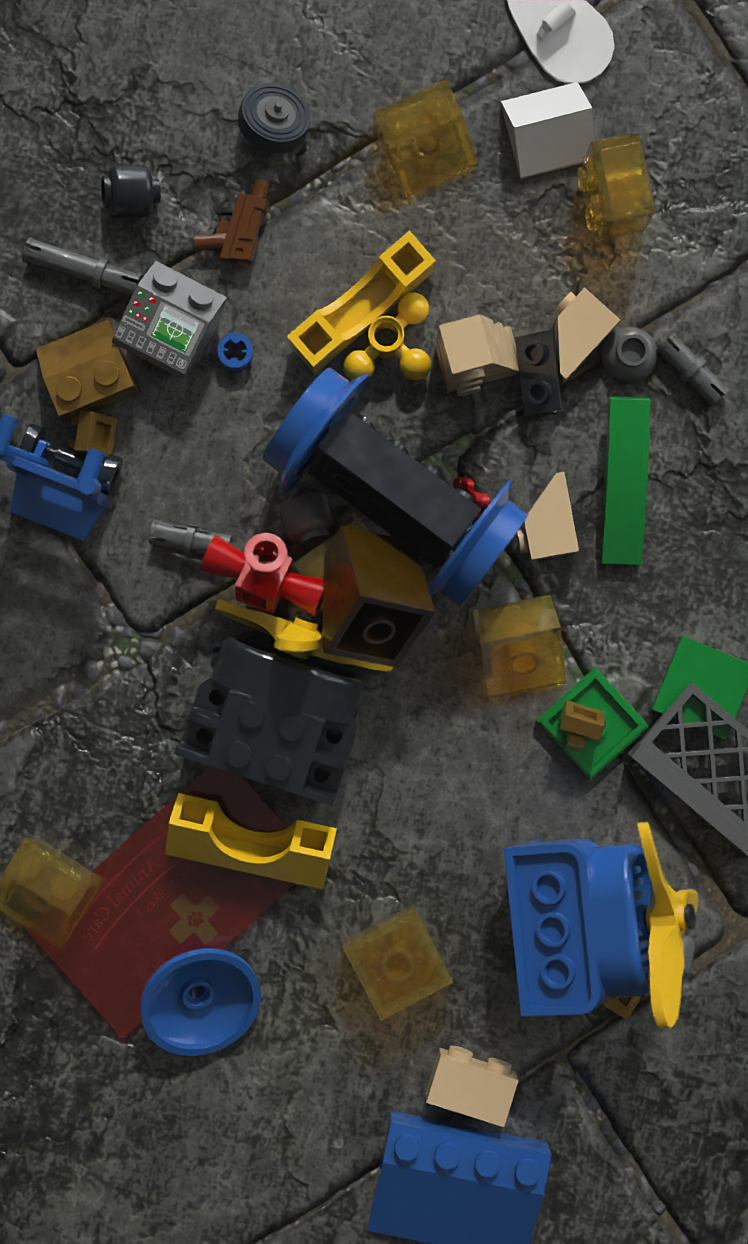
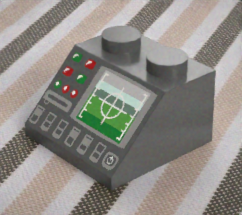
(169, 319)

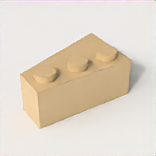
(475, 353)

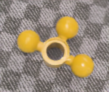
(413, 363)

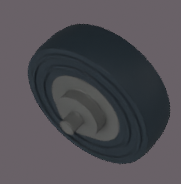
(273, 118)

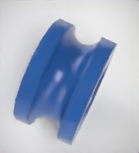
(234, 364)

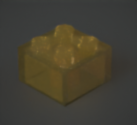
(616, 187)
(397, 962)

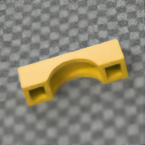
(378, 291)
(206, 835)

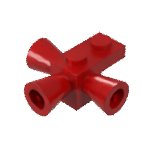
(263, 574)

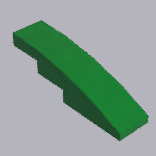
(625, 480)

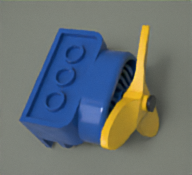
(596, 926)

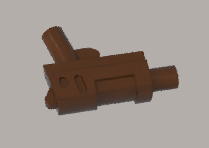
(239, 236)

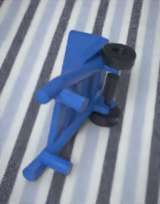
(50, 495)

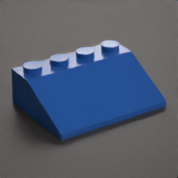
(457, 1183)

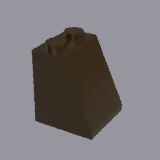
(373, 597)

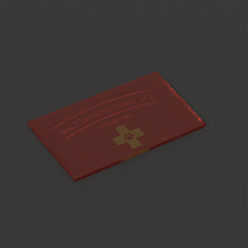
(163, 904)

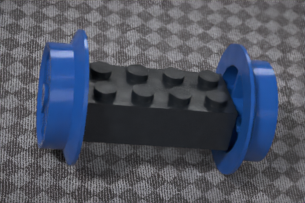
(390, 484)

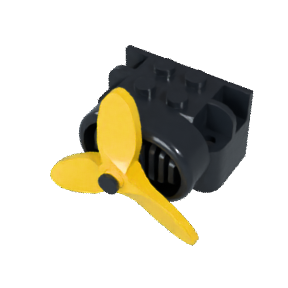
(275, 709)

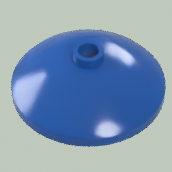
(203, 1017)

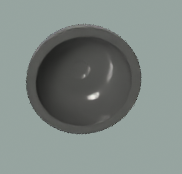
(629, 355)

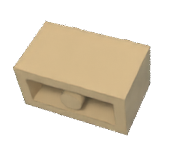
(472, 1085)

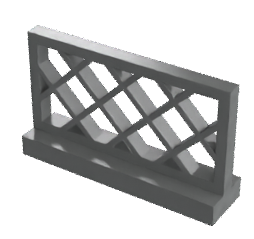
(682, 784)

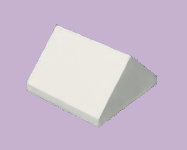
(549, 129)

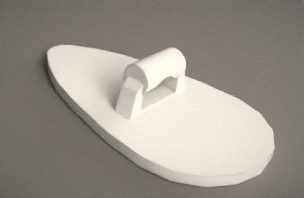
(565, 37)

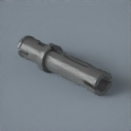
(98, 273)

